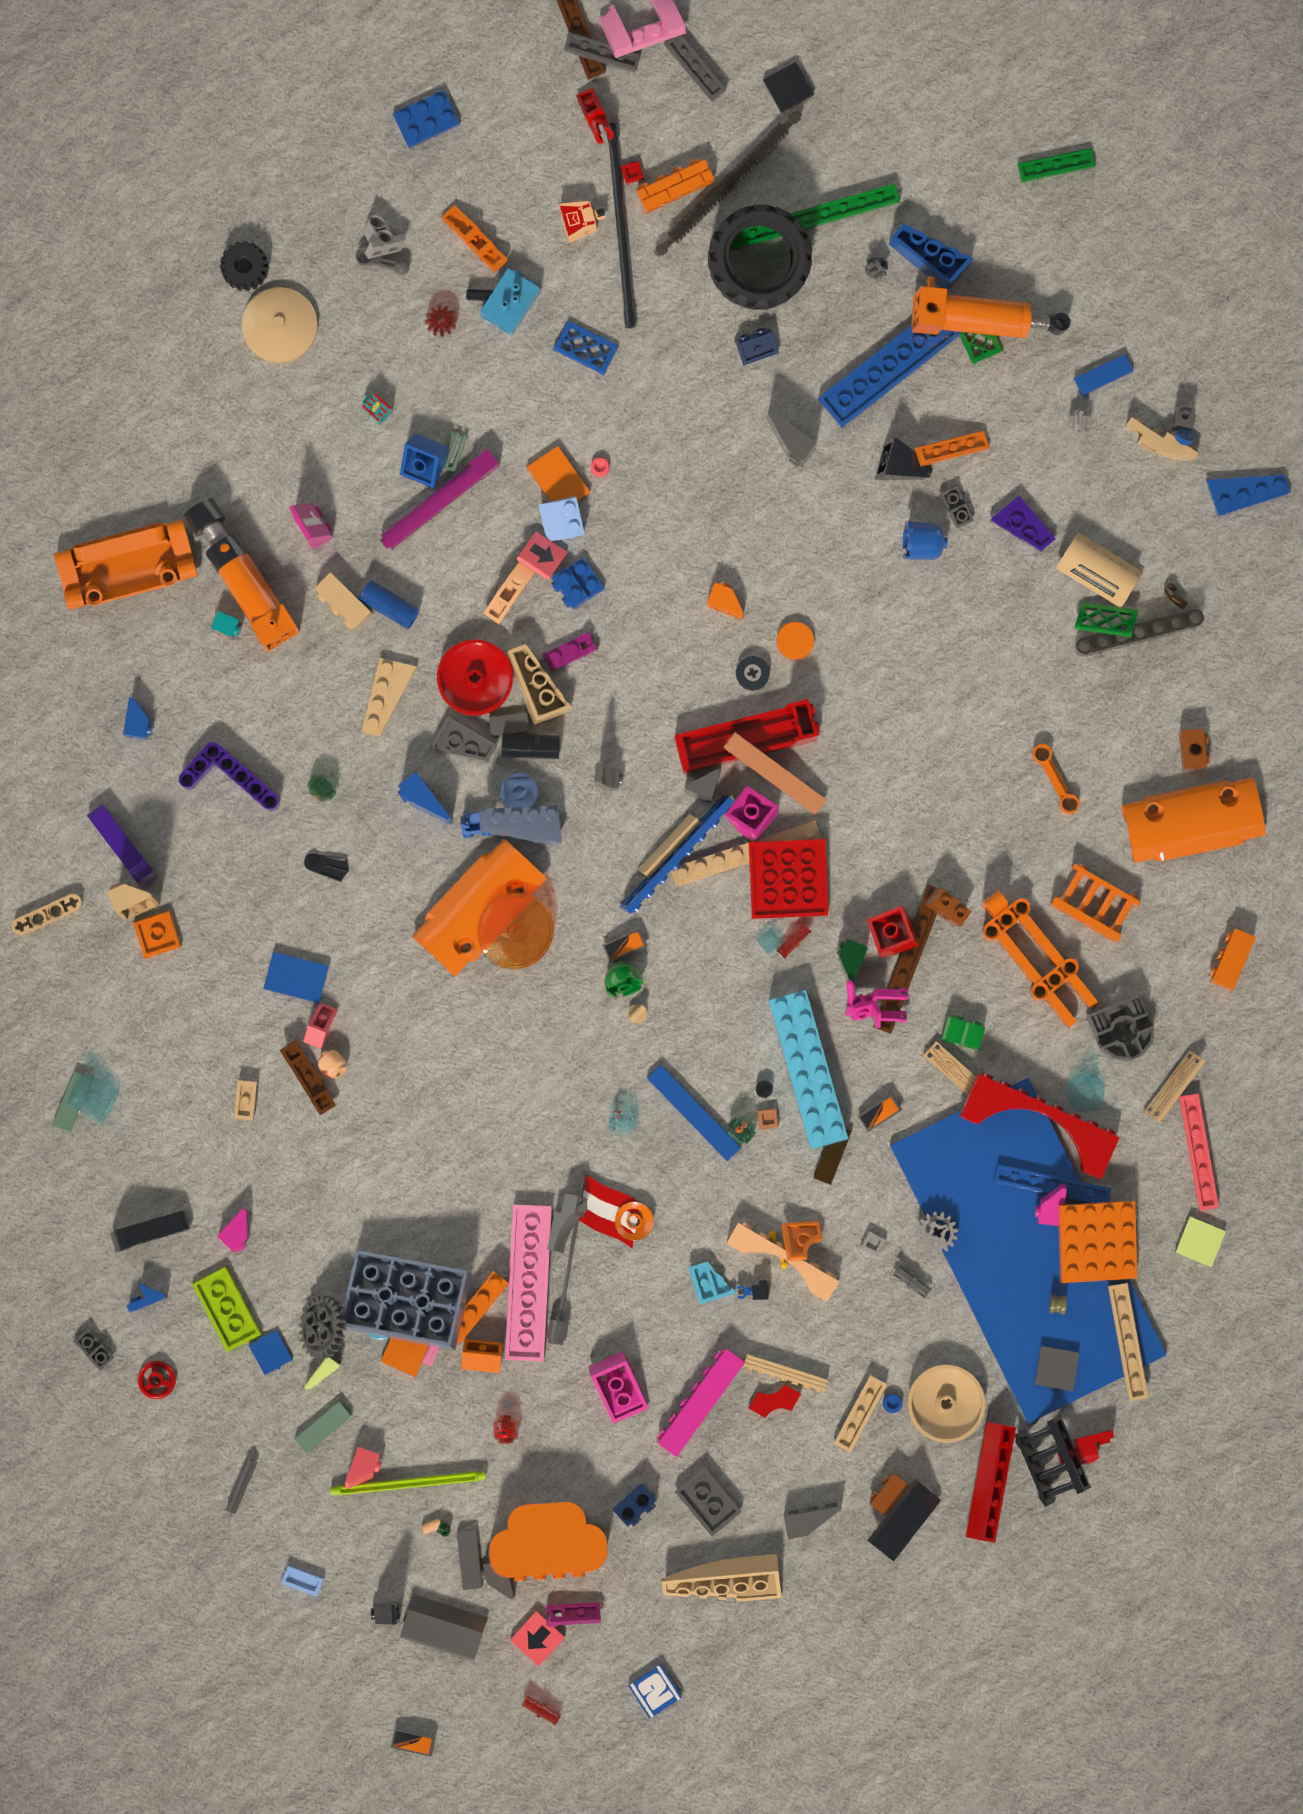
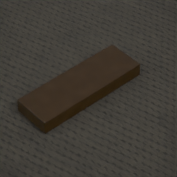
(830, 1161)

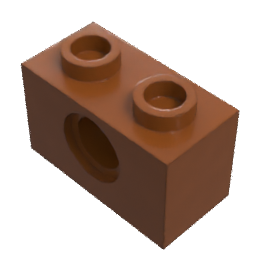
(1189, 760)
(948, 907)

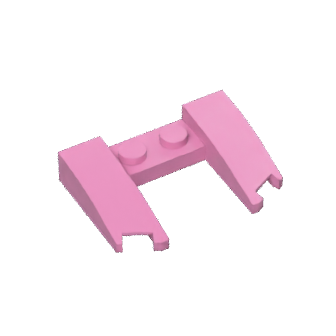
(625, 42)

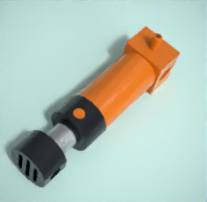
(242, 576)

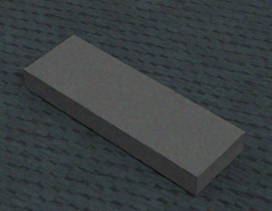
(469, 1559)

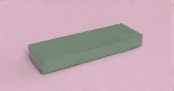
(67, 1116)
(322, 1427)

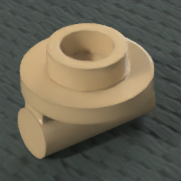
(637, 1014)

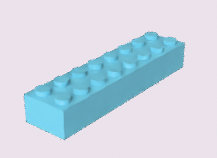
(808, 1070)

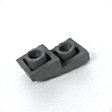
(956, 506)
(93, 1348)

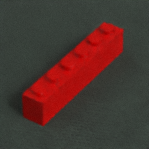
(990, 1482)

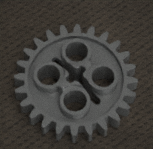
(322, 1327)

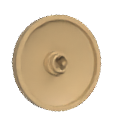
(279, 325)
(946, 1403)

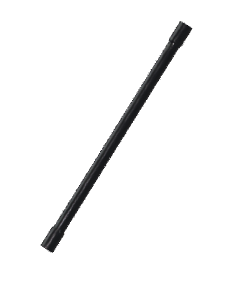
(629, 312)

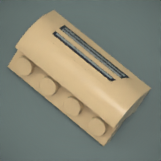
(1099, 570)

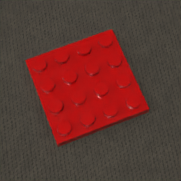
(788, 878)

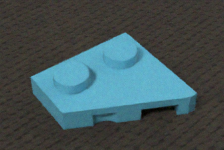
(708, 1283)

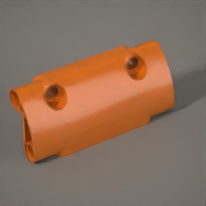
(125, 564)
(1194, 820)
(453, 922)

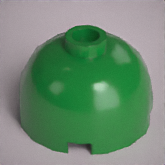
(623, 979)

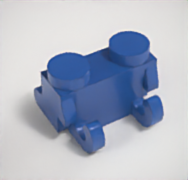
(470, 825)

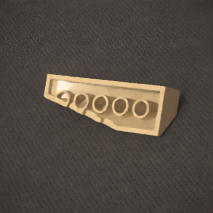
(737, 1578)

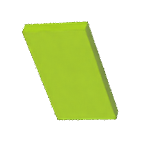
(226, 1309)

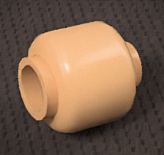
(332, 1064)

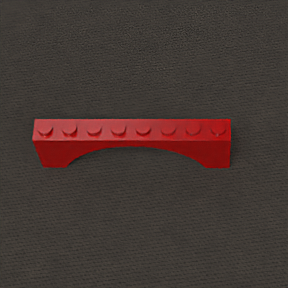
(1092, 1143)

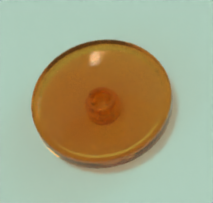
(515, 930)

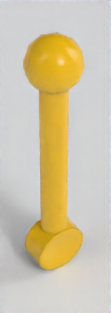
(772, 1234)

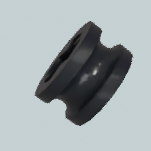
(759, 1085)

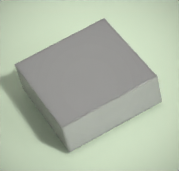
(873, 1243)

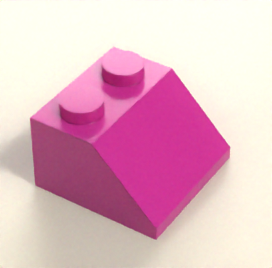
(752, 814)

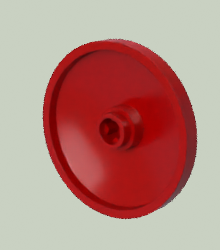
(475, 677)

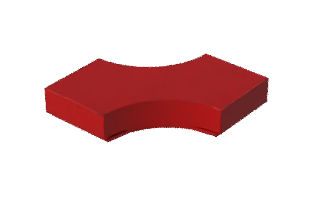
(766, 1403)

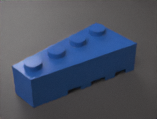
(930, 256)

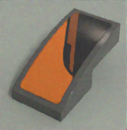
(625, 945)
(879, 1113)
(413, 1742)

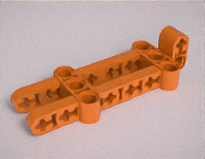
(996, 907)

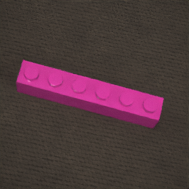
(700, 1402)

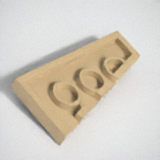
(387, 689)

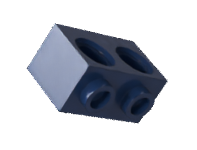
(631, 1501)

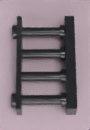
(1068, 1453)

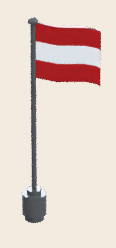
(600, 1216)

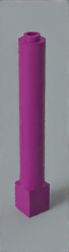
(477, 470)

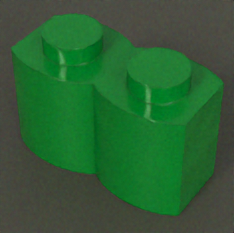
(962, 1032)

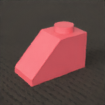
(320, 1025)
(363, 1467)

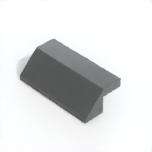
(443, 1627)

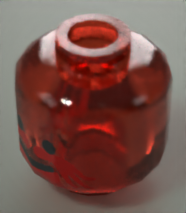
(505, 1429)

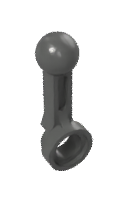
(401, 267)

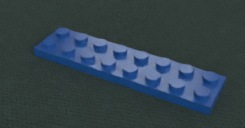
(882, 373)

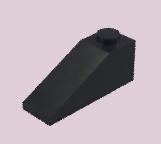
(385, 1613)

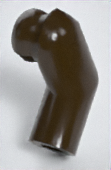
(1174, 598)

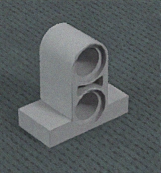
(381, 238)

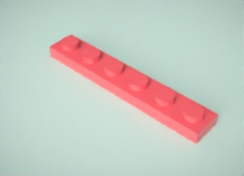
(1198, 1152)

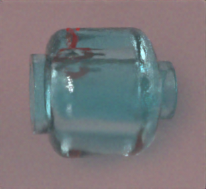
(621, 1122)

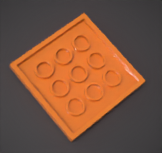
(1097, 1241)

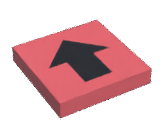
(542, 555)
(537, 1639)

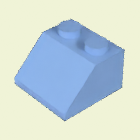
(561, 519)

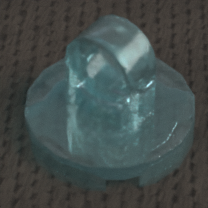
(1085, 1092)

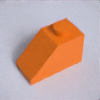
(724, 600)

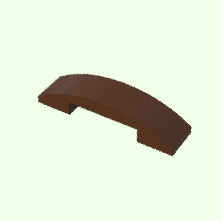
(308, 1077)

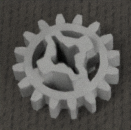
(932, 1224)

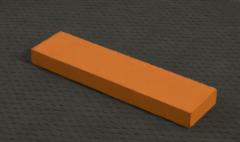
(952, 448)

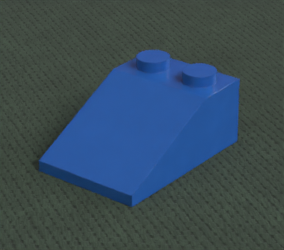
(419, 796)

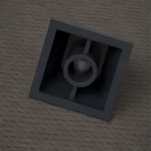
(900, 463)

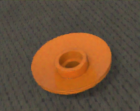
(644, 1225)

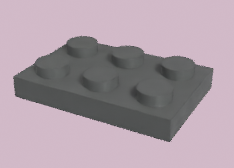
(708, 1501)

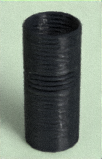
(527, 746)

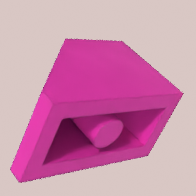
(1048, 1209)
(236, 1232)

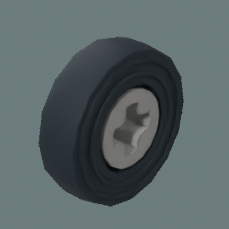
(756, 664)

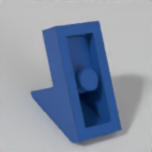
(150, 1297)

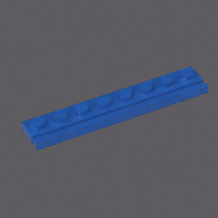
(646, 887)

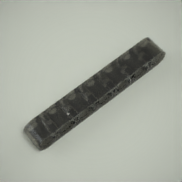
(1149, 633)

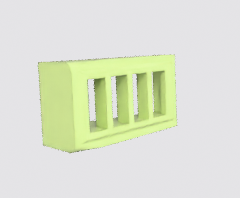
(324, 1370)

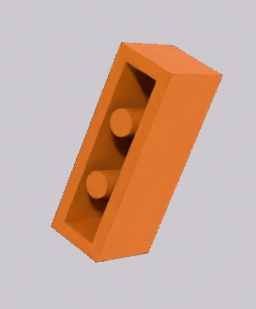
(1232, 959)

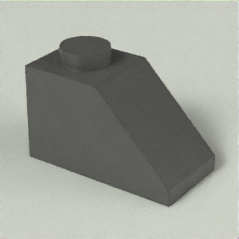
(499, 1583)

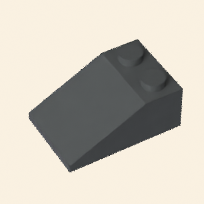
(795, 444)

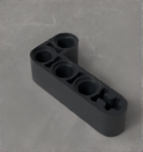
(149, 1230)

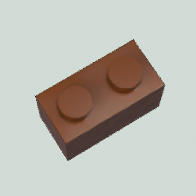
(889, 1493)

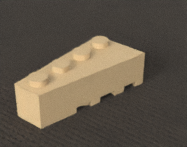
(539, 692)

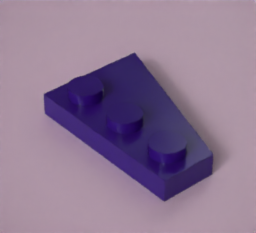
(1023, 524)

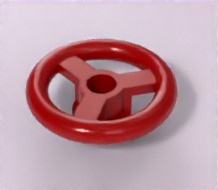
(154, 1365)

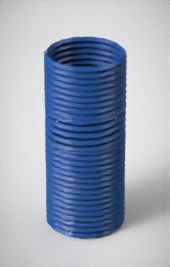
(388, 603)

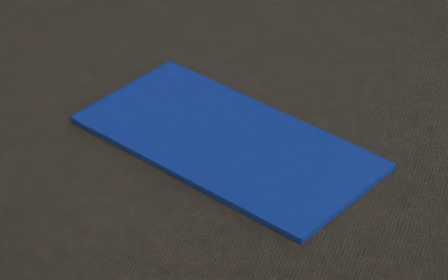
(1011, 1261)

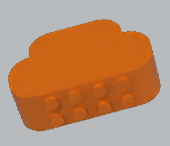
(547, 1542)

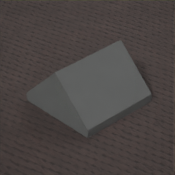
(704, 787)

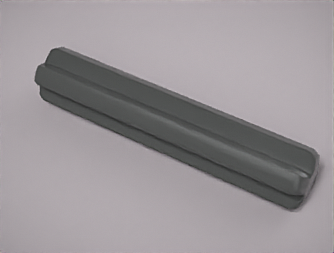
(241, 1485)

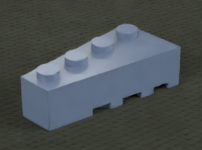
(532, 823)

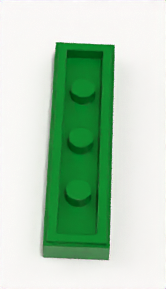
(1056, 165)

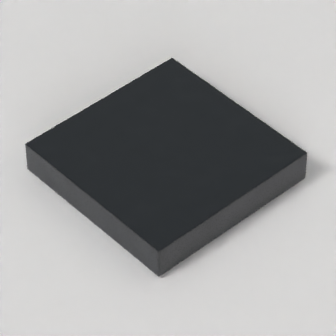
(788, 87)

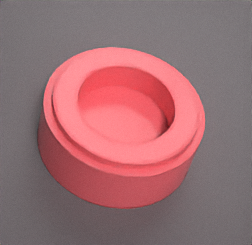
(600, 467)

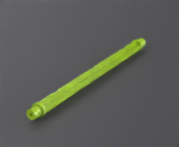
(409, 1483)

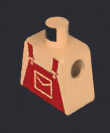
(580, 219)

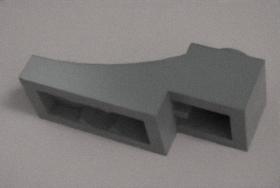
(607, 777)
(564, 1221)

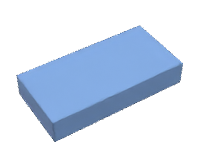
(302, 1580)

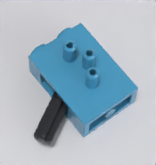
(508, 301)

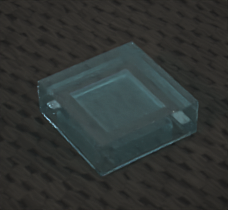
(769, 941)

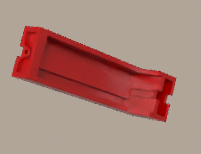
(766, 731)

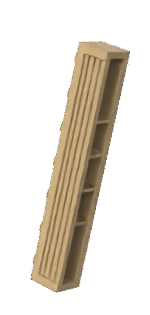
(785, 1373)

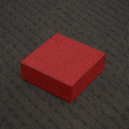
(632, 172)

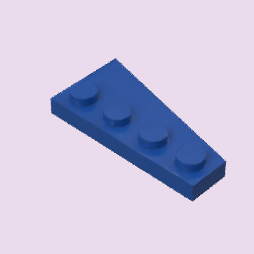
(1240, 493)

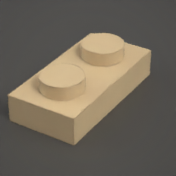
(245, 1100)

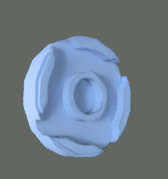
(519, 791)

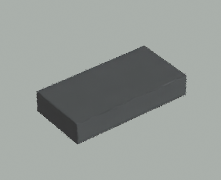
(509, 724)

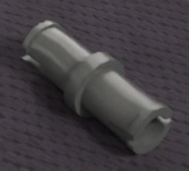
(912, 1281)

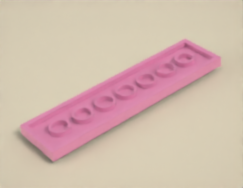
(528, 1283)

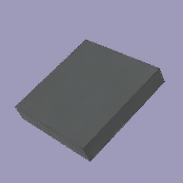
(1056, 1368)

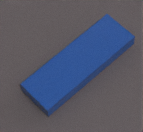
(1103, 375)

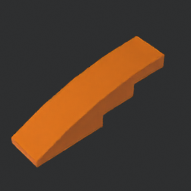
(474, 239)

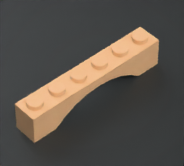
(747, 1241)

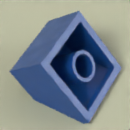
(423, 460)

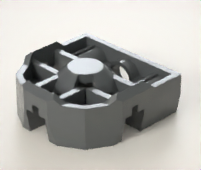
(1129, 1034)

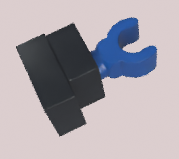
(758, 1292)

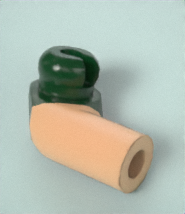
(438, 1526)

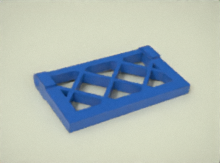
(583, 332)

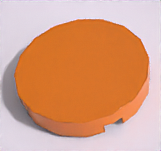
(795, 640)

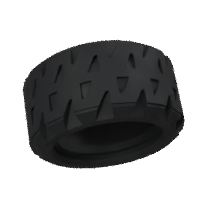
(792, 233)

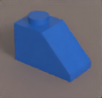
(136, 722)

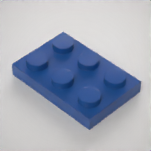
(426, 119)

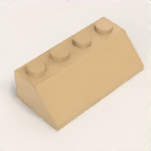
(130, 901)

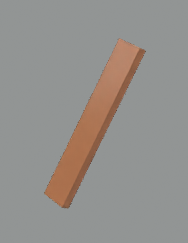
(774, 773)

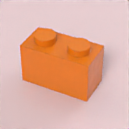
(482, 1355)

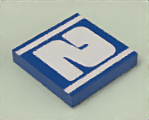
(655, 1691)

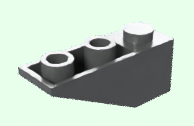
(804, 1523)

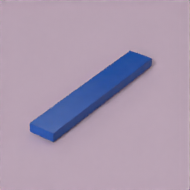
(694, 1113)
(1046, 1183)

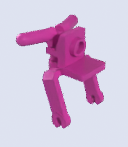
(866, 1006)

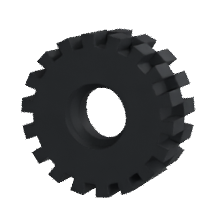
(254, 275)

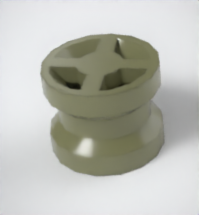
(1057, 1304)

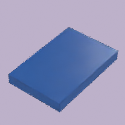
(296, 977)

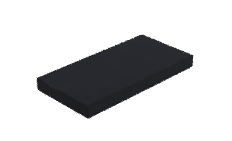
(904, 1520)

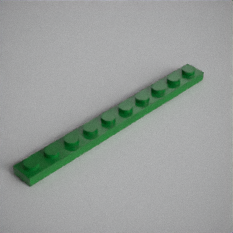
(823, 214)

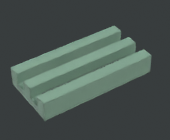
(457, 436)

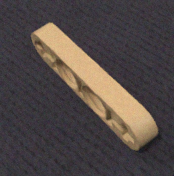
(46, 912)

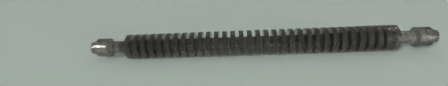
(731, 180)

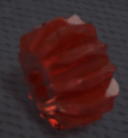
(443, 326)

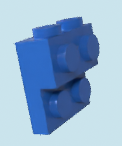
(577, 584)

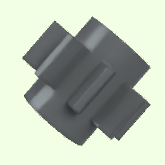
(876, 267)

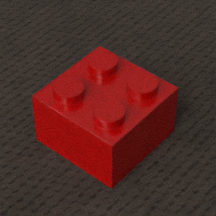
(893, 932)

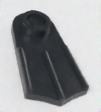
(328, 866)

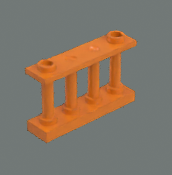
(1079, 912)

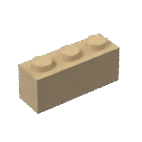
(342, 602)

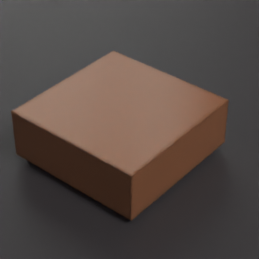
(768, 1118)

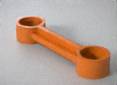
(1055, 779)

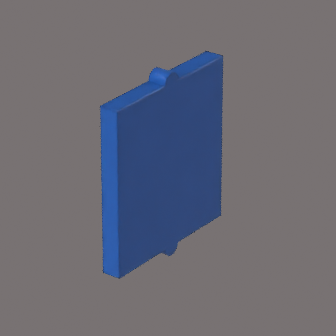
(270, 1352)

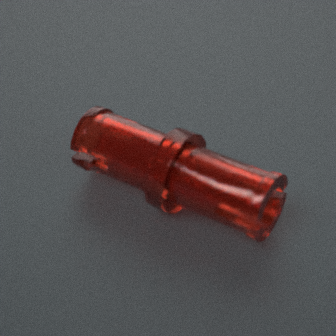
(793, 940)
(541, 1710)

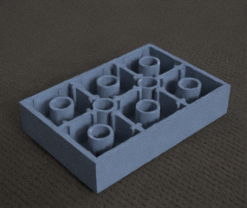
(406, 1300)

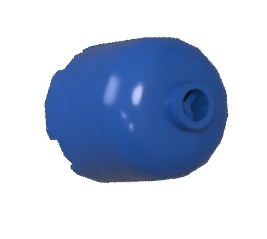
(923, 541)

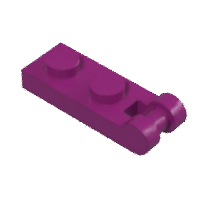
(570, 652)
(573, 1614)

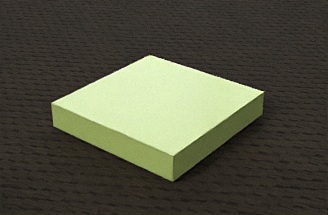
(1200, 1241)

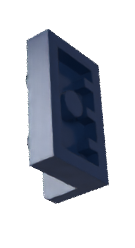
(756, 346)

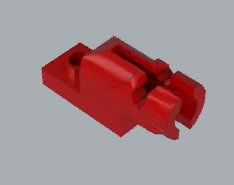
(594, 114)
(1087, 1448)

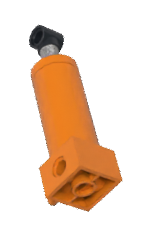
(939, 311)

